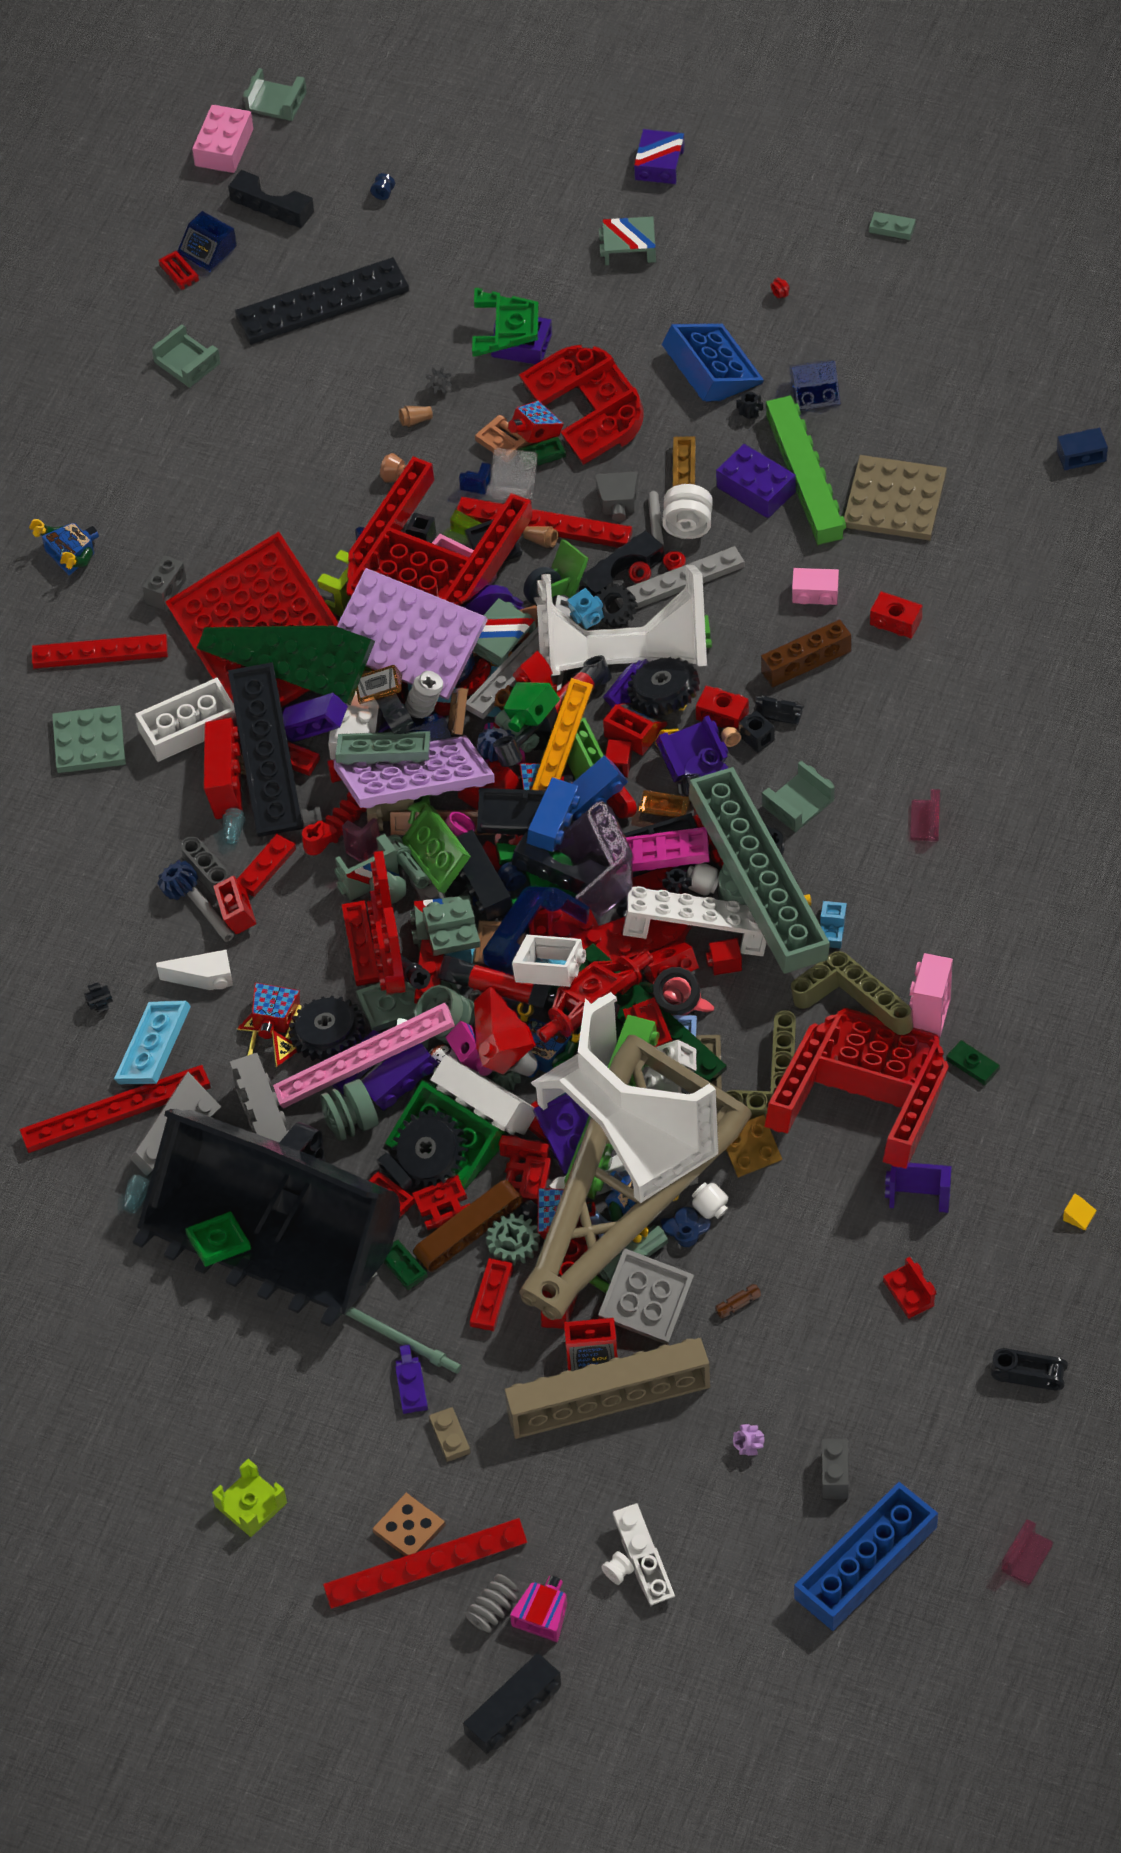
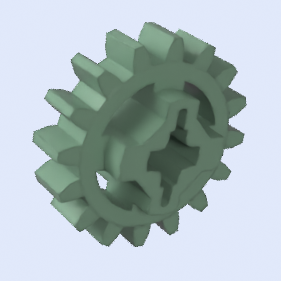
(520, 1232)

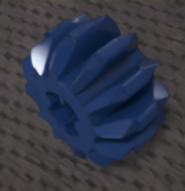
(486, 740)
(177, 880)

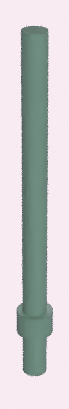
(436, 1357)

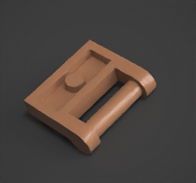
(494, 438)

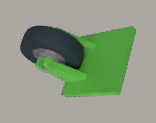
(564, 573)

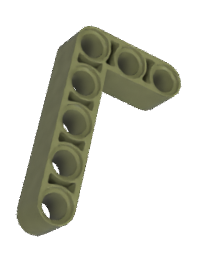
(847, 974)
(780, 1057)

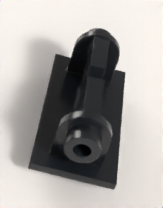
(779, 710)

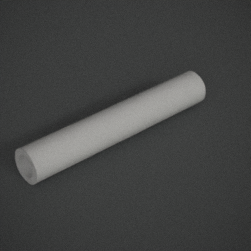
(655, 516)
(210, 914)

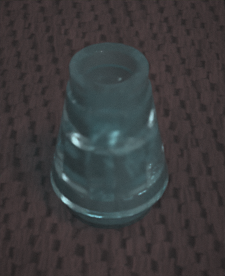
(233, 823)
(135, 1193)

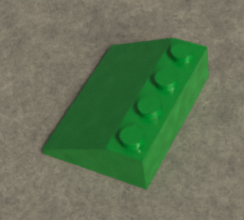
(481, 1134)

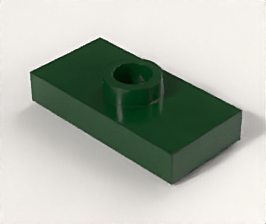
(547, 450)
(973, 1062)
(404, 1266)

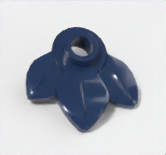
(685, 1226)

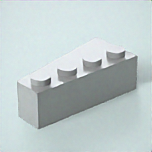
(187, 1096)
(257, 1098)

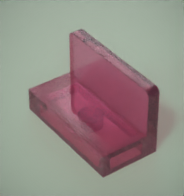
(926, 818)
(361, 842)
(1026, 1554)

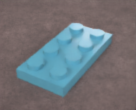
(152, 1042)

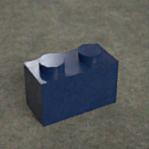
(1082, 448)

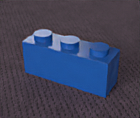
(598, 785)
(553, 815)

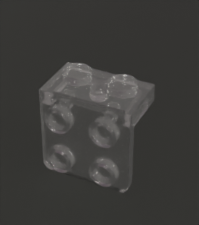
(513, 473)

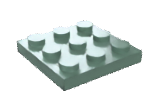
(89, 739)

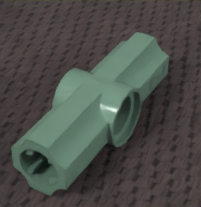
(653, 1242)

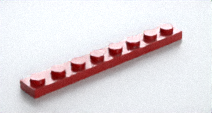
(567, 526)
(106, 1111)
(424, 1563)

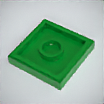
(218, 1239)

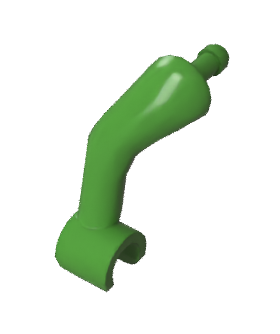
(418, 807)

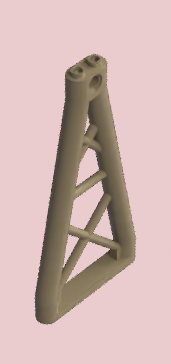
(572, 1204)

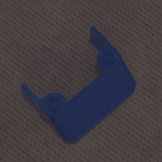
(504, 943)

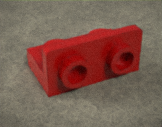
(910, 1288)

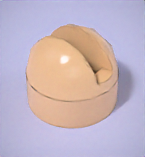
(730, 736)

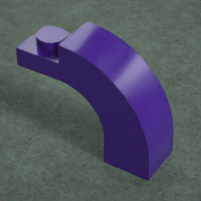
(488, 596)

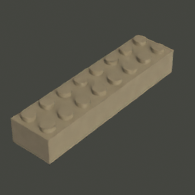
(607, 1387)

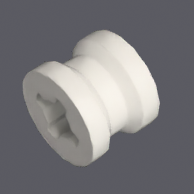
(617, 1568)

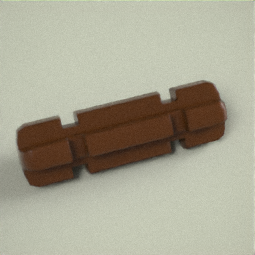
(738, 1301)

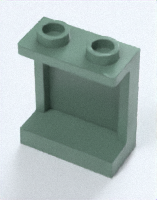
(185, 356)

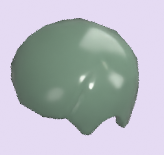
(396, 886)

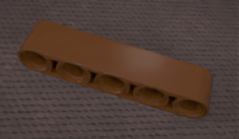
(467, 1225)

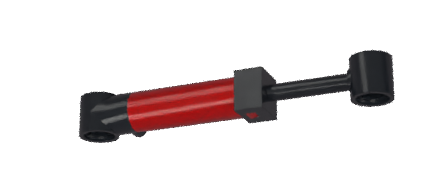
(508, 747)
(481, 978)

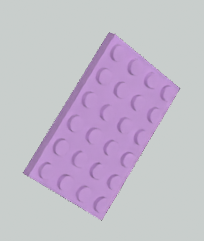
(412, 629)
(451, 766)

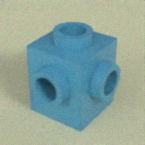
(585, 608)

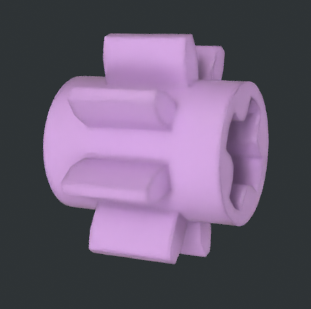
(748, 1439)

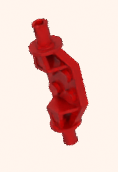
(592, 983)

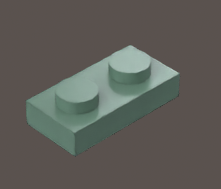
(892, 225)

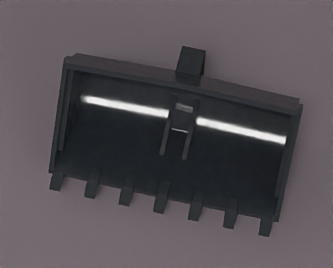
(304, 1218)

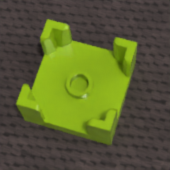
(337, 587)
(250, 1499)

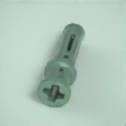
(407, 862)

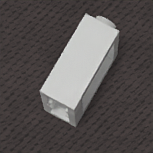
(553, 948)

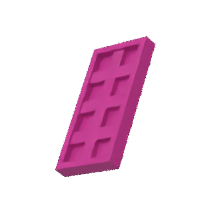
(669, 849)

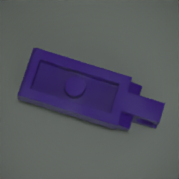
(618, 692)
(410, 1382)

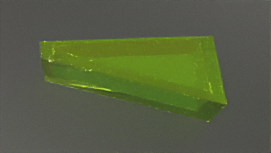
(460, 522)

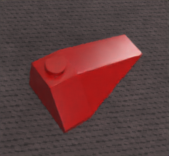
(499, 1032)

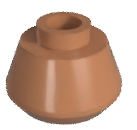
(391, 468)

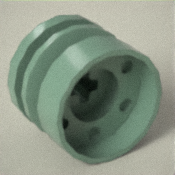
(460, 1007)
(348, 1110)

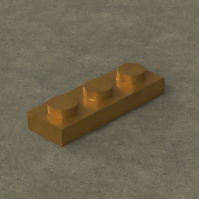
(683, 460)

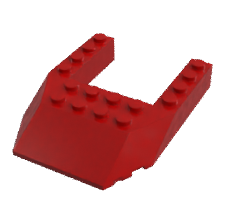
(422, 563)
(869, 1060)

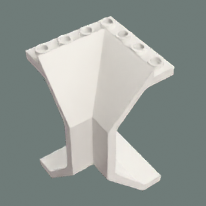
(672, 632)
(651, 1130)

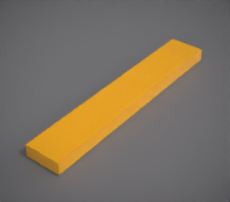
(563, 733)

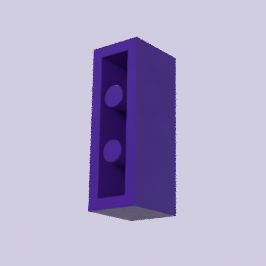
(313, 717)
(399, 1075)

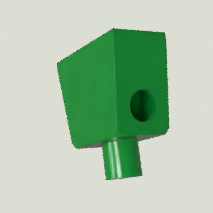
(529, 704)

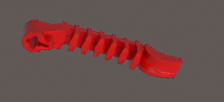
(319, 835)

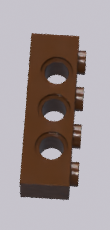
(806, 653)

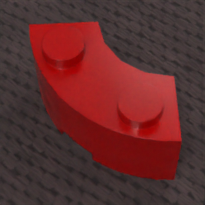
(535, 670)

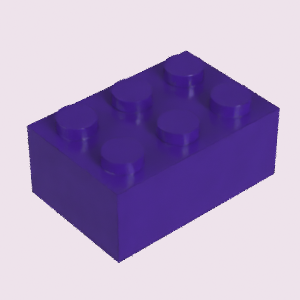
(756, 481)

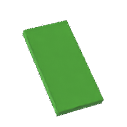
(435, 848)

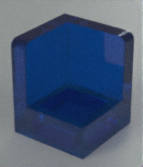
(475, 481)

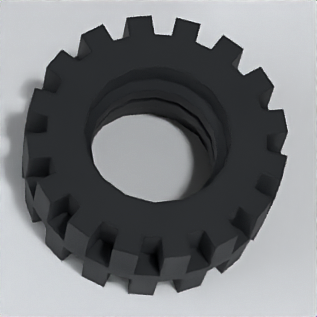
(626, 610)

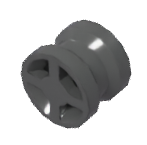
(312, 816)

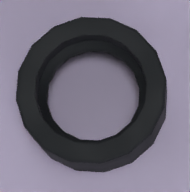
(668, 974)

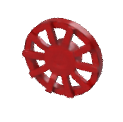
(476, 677)

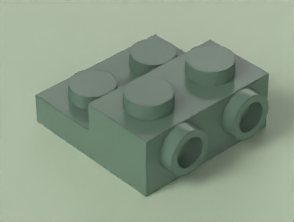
(450, 926)

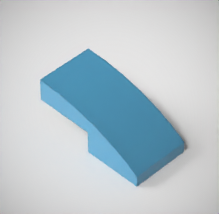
(833, 922)

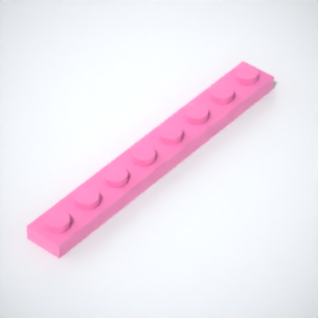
(364, 1055)

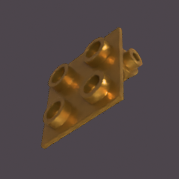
(753, 1148)

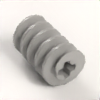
(424, 694)
(491, 1602)

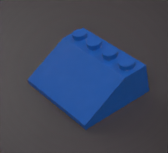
(710, 360)

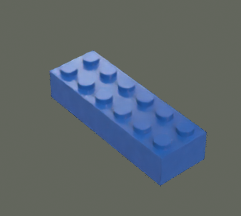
(865, 1556)

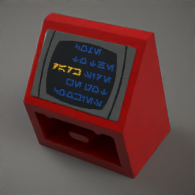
(633, 726)
(590, 1342)

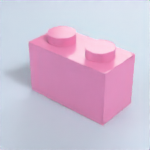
(815, 586)

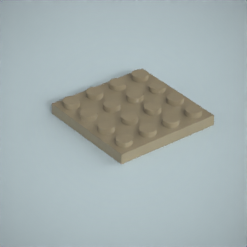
(895, 497)

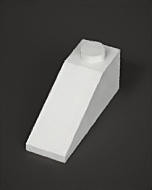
(201, 971)

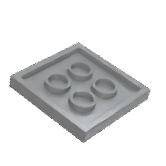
(646, 1296)

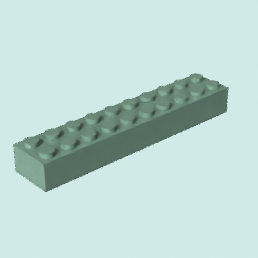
(759, 870)

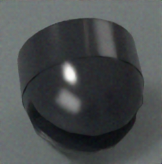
(529, 1210)

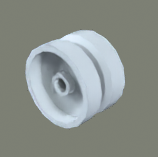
(687, 511)

